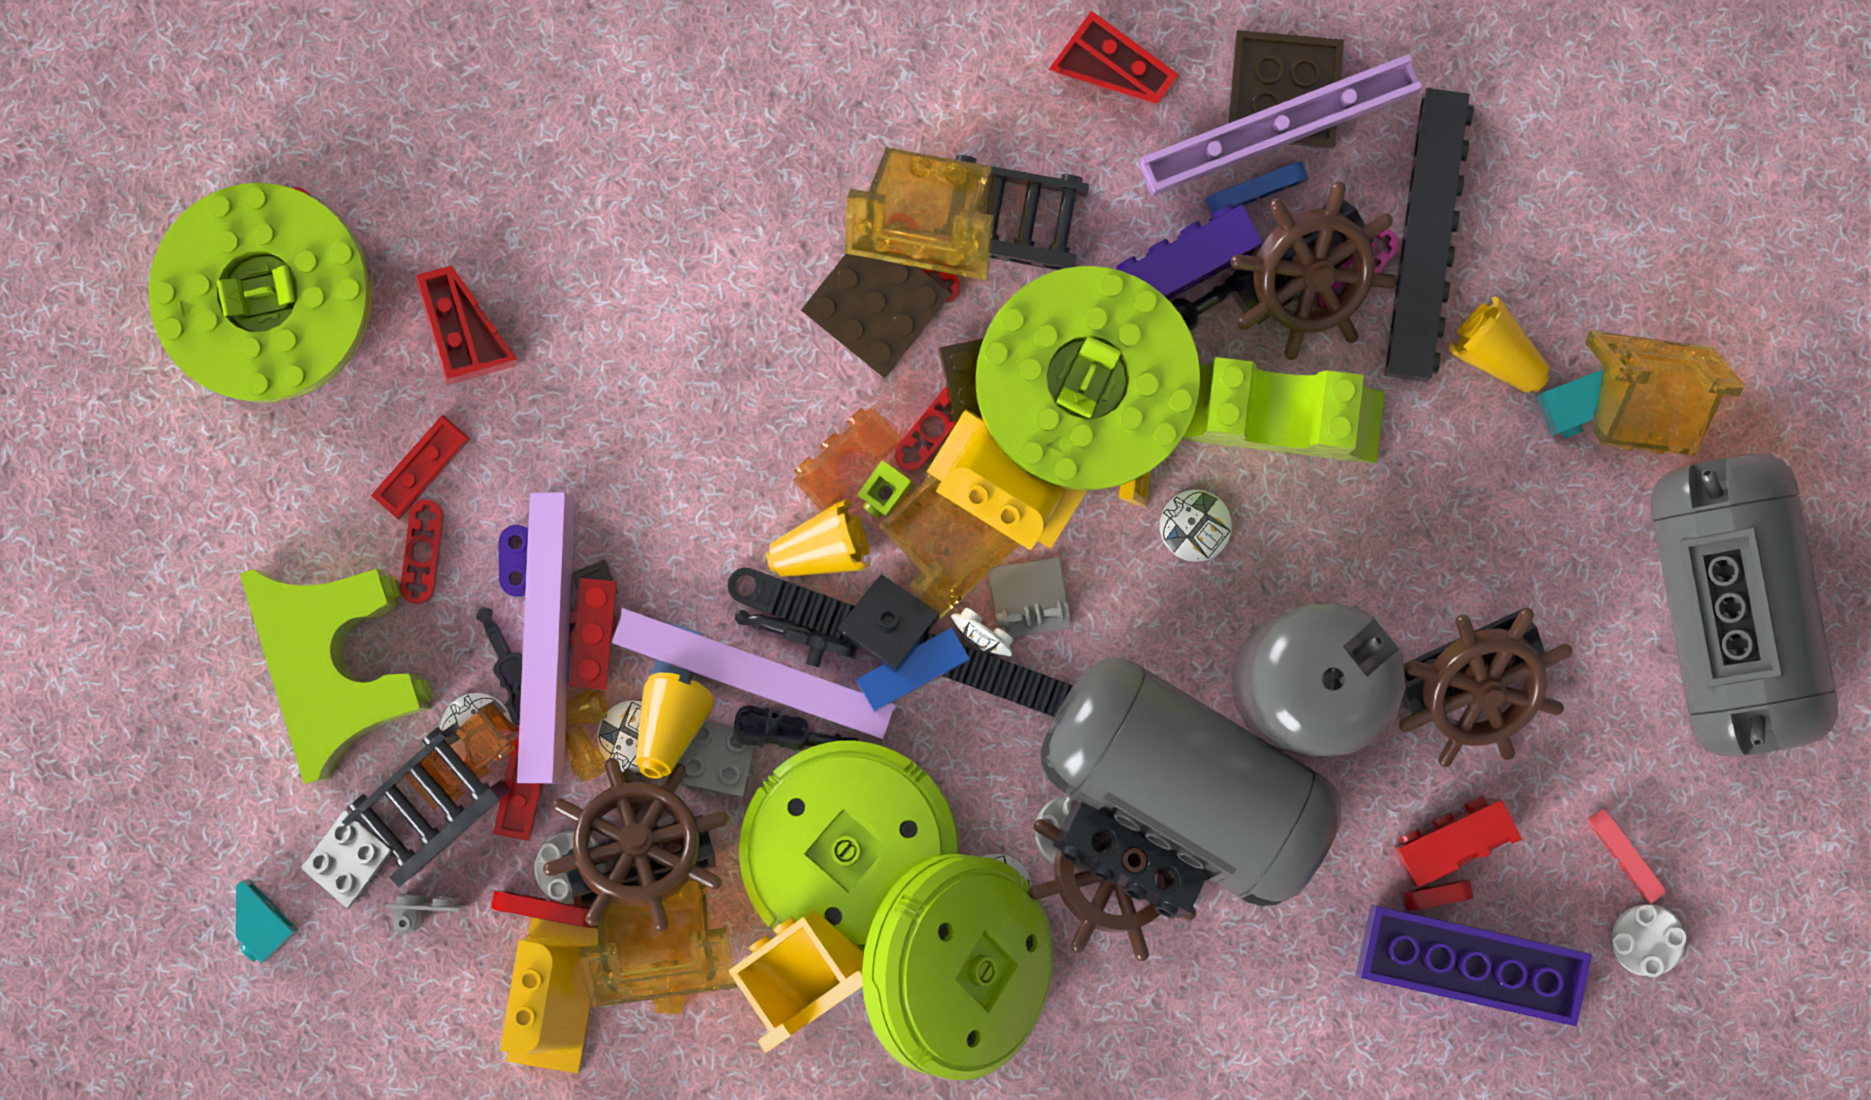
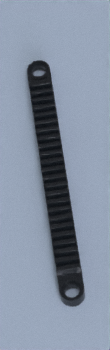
(827, 613)

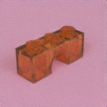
(867, 434)
(486, 737)

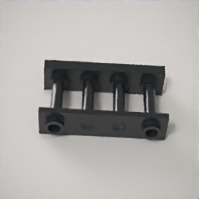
(1022, 248)
(457, 816)

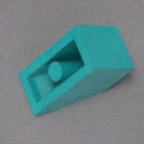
(1571, 405)
(260, 923)

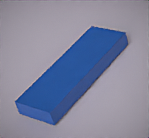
(924, 665)

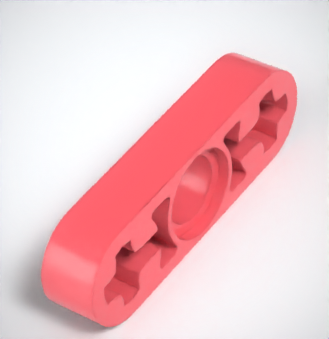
(1630, 860)

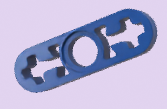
(1260, 186)

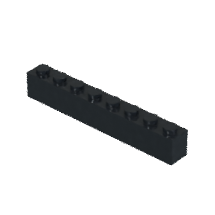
(1427, 235)

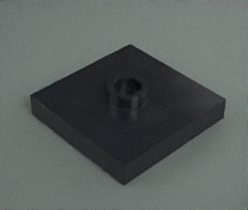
(888, 623)

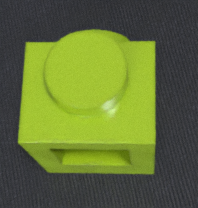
(883, 477)

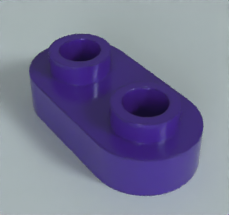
(512, 559)

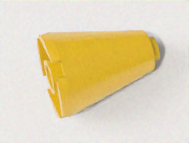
(1501, 347)
(822, 545)
(669, 721)

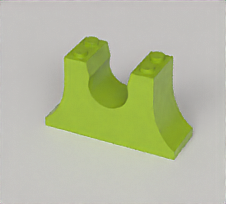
(1287, 412)
(303, 646)

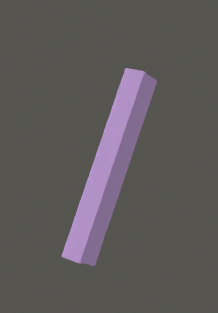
(1279, 125)
(546, 638)
(750, 673)

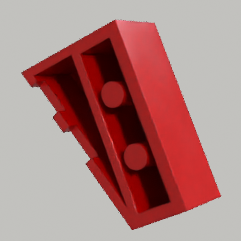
(1114, 62)
(460, 330)
(1456, 840)

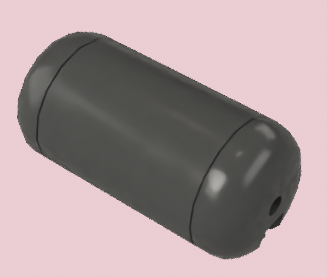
(1744, 605)
(1319, 680)
(1191, 782)

